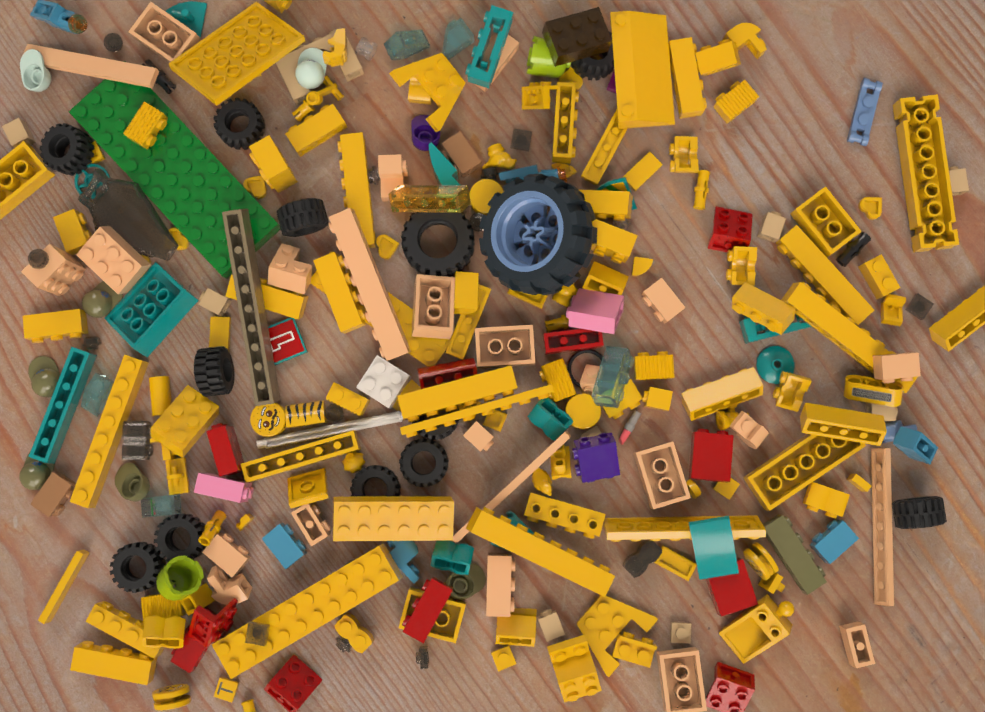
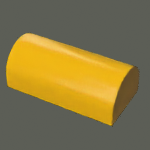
(159, 394)

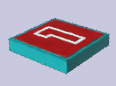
(286, 341)

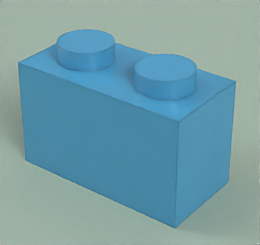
(915, 445)
(833, 541)
(284, 545)

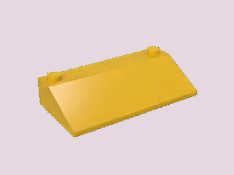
(642, 69)

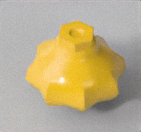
(353, 462)

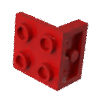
(730, 229)
(207, 627)
(293, 684)
(730, 689)

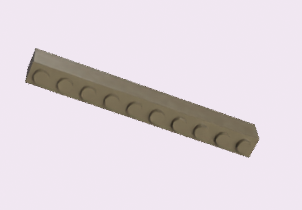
(251, 306)

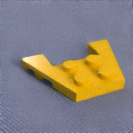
(438, 80)
(604, 622)

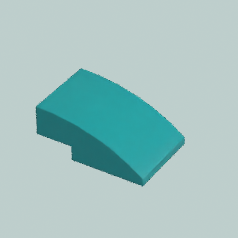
(443, 170)
(714, 547)

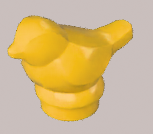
(499, 158)
(542, 481)

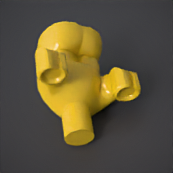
(563, 297)
(725, 419)

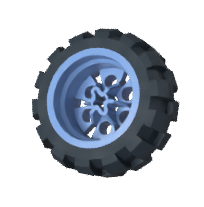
(567, 243)

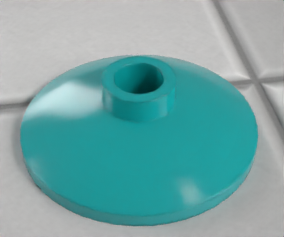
(766, 360)

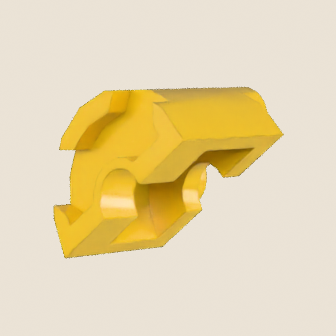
(684, 155)
(741, 265)
(791, 391)

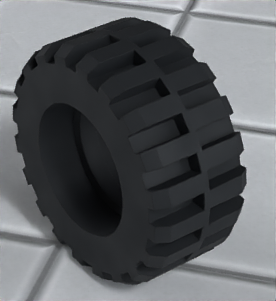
(438, 266)

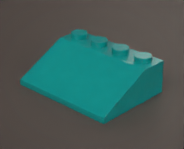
(151, 310)

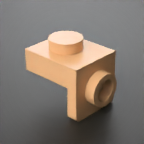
(589, 378)

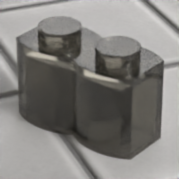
(136, 440)
(645, 554)

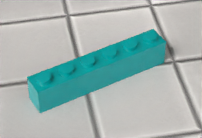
(62, 406)

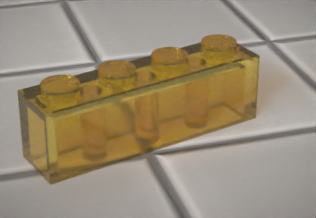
(430, 198)

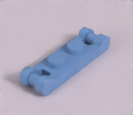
(864, 112)

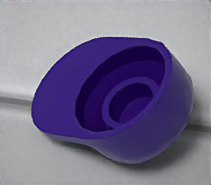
(423, 133)

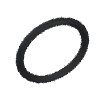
(572, 359)

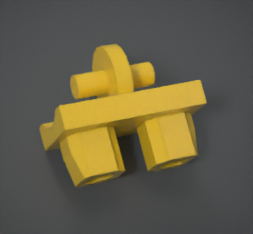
(561, 463)
(177, 476)

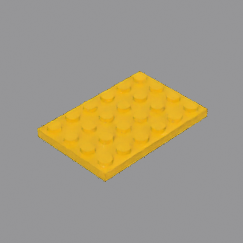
(236, 53)

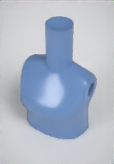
(893, 427)

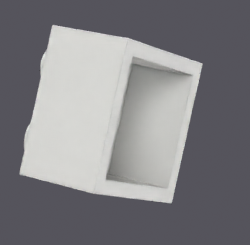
(383, 382)

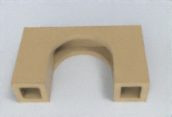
(288, 65)

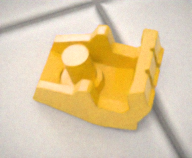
(339, 52)

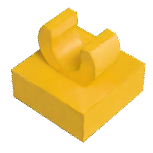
(773, 583)

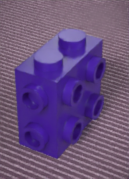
(596, 457)

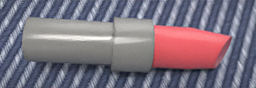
(629, 427)

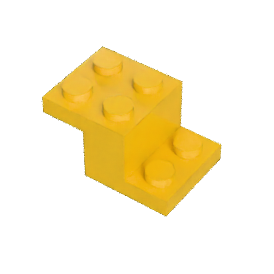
(574, 668)

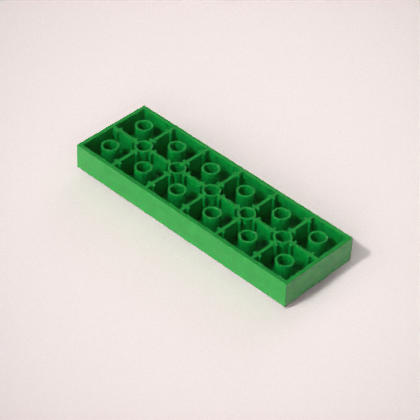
(174, 172)

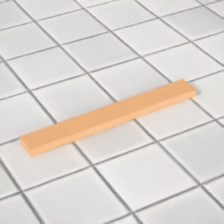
(97, 66)
(519, 479)
(882, 526)

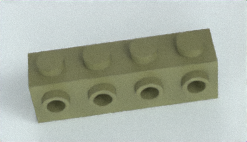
(793, 554)

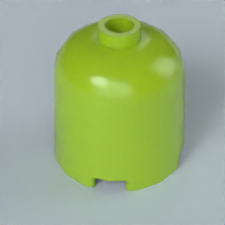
(541, 61)
(182, 573)

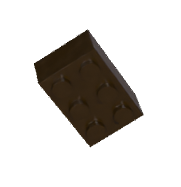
(576, 36)

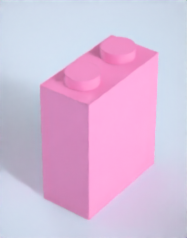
(595, 310)
(223, 487)

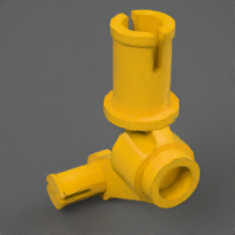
(316, 98)

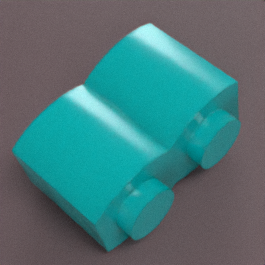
(550, 418)
(452, 556)

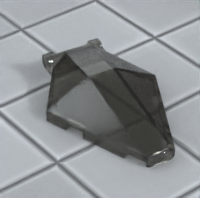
(130, 214)

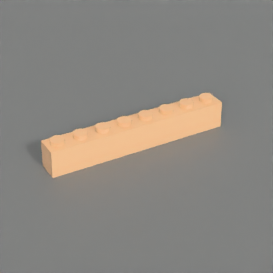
(369, 284)

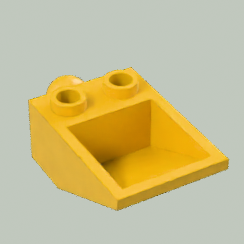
(758, 628)

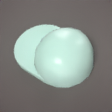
(310, 68)
(33, 72)

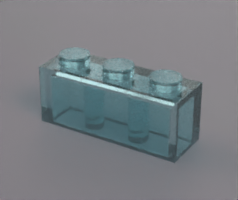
(612, 377)

